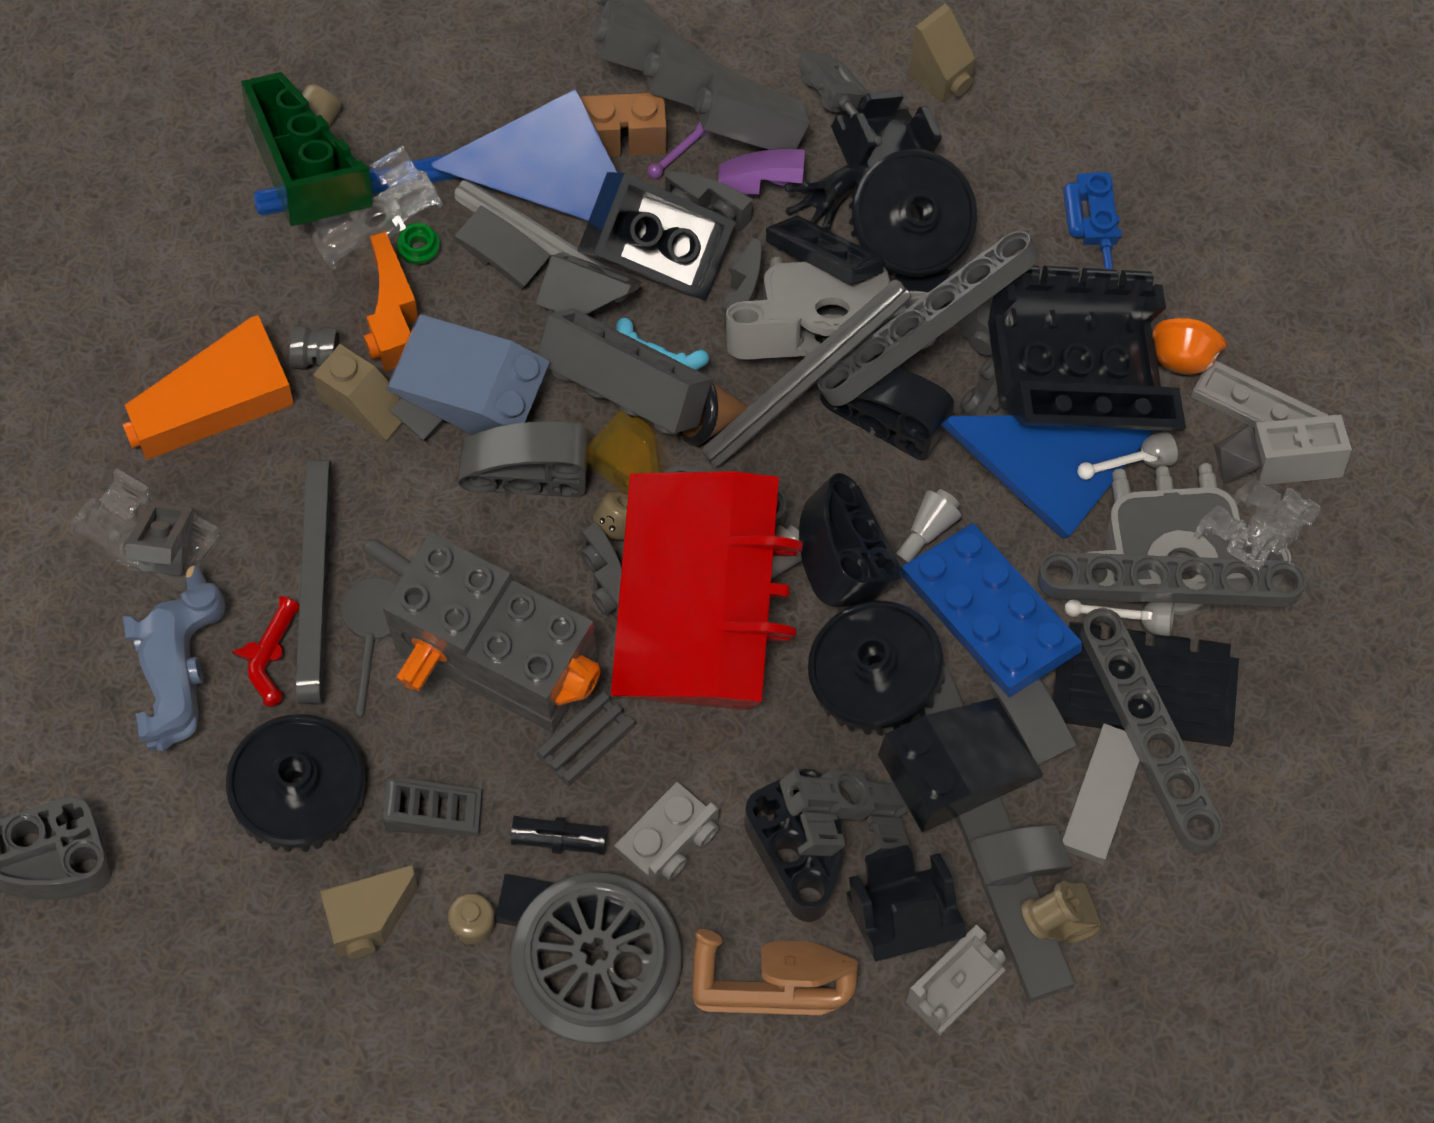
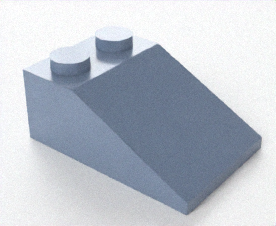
(467, 375)

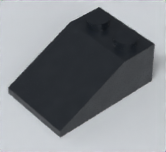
(656, 235)
(956, 761)

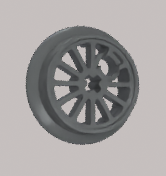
(653, 986)

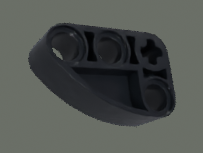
(901, 411)
(844, 545)
(788, 833)

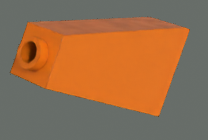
(210, 393)

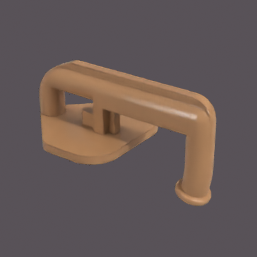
(790, 974)

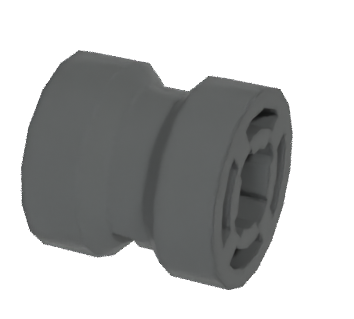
(311, 346)

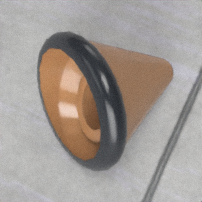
(717, 414)

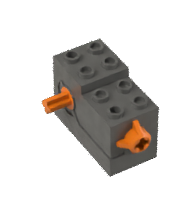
(490, 634)

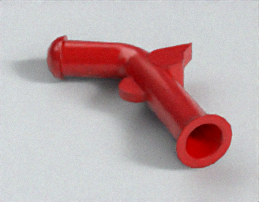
(268, 650)

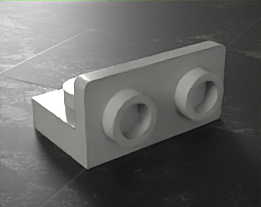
(667, 834)

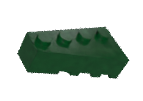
(303, 158)

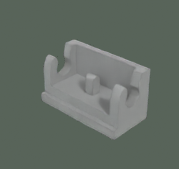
(1302, 449)
(956, 981)

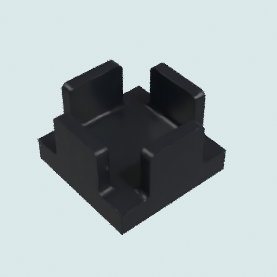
(893, 125)
(904, 908)

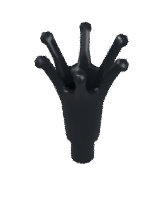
(824, 194)

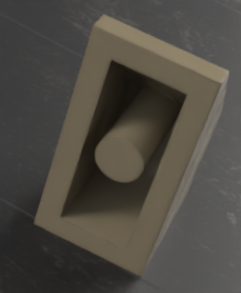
(941, 56)
(357, 392)
(367, 910)

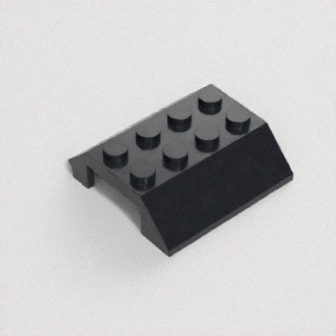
(1081, 350)

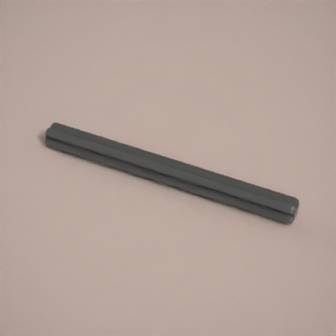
(806, 373)

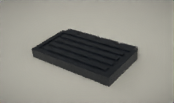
(1194, 686)

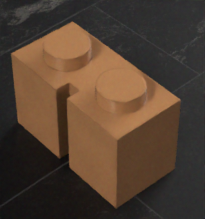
(638, 112)

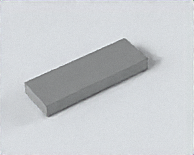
(1247, 397)
(1102, 796)

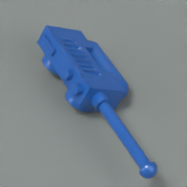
(1102, 221)

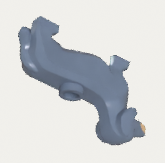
(166, 659)

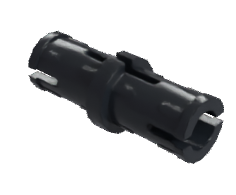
(526, 832)

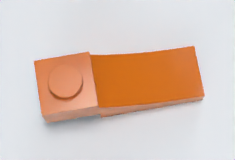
(394, 307)

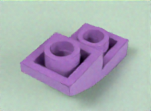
(775, 165)

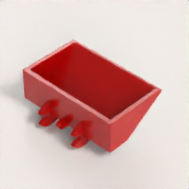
(698, 588)

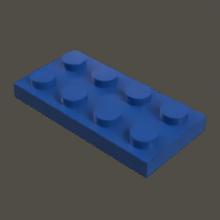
(991, 609)

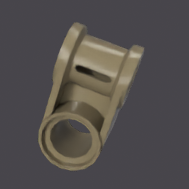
(1063, 914)

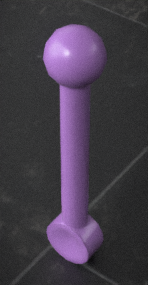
(655, 170)

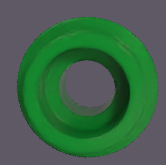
(418, 233)

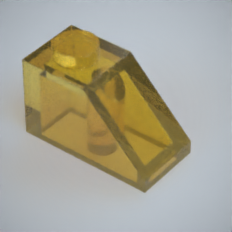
(623, 449)

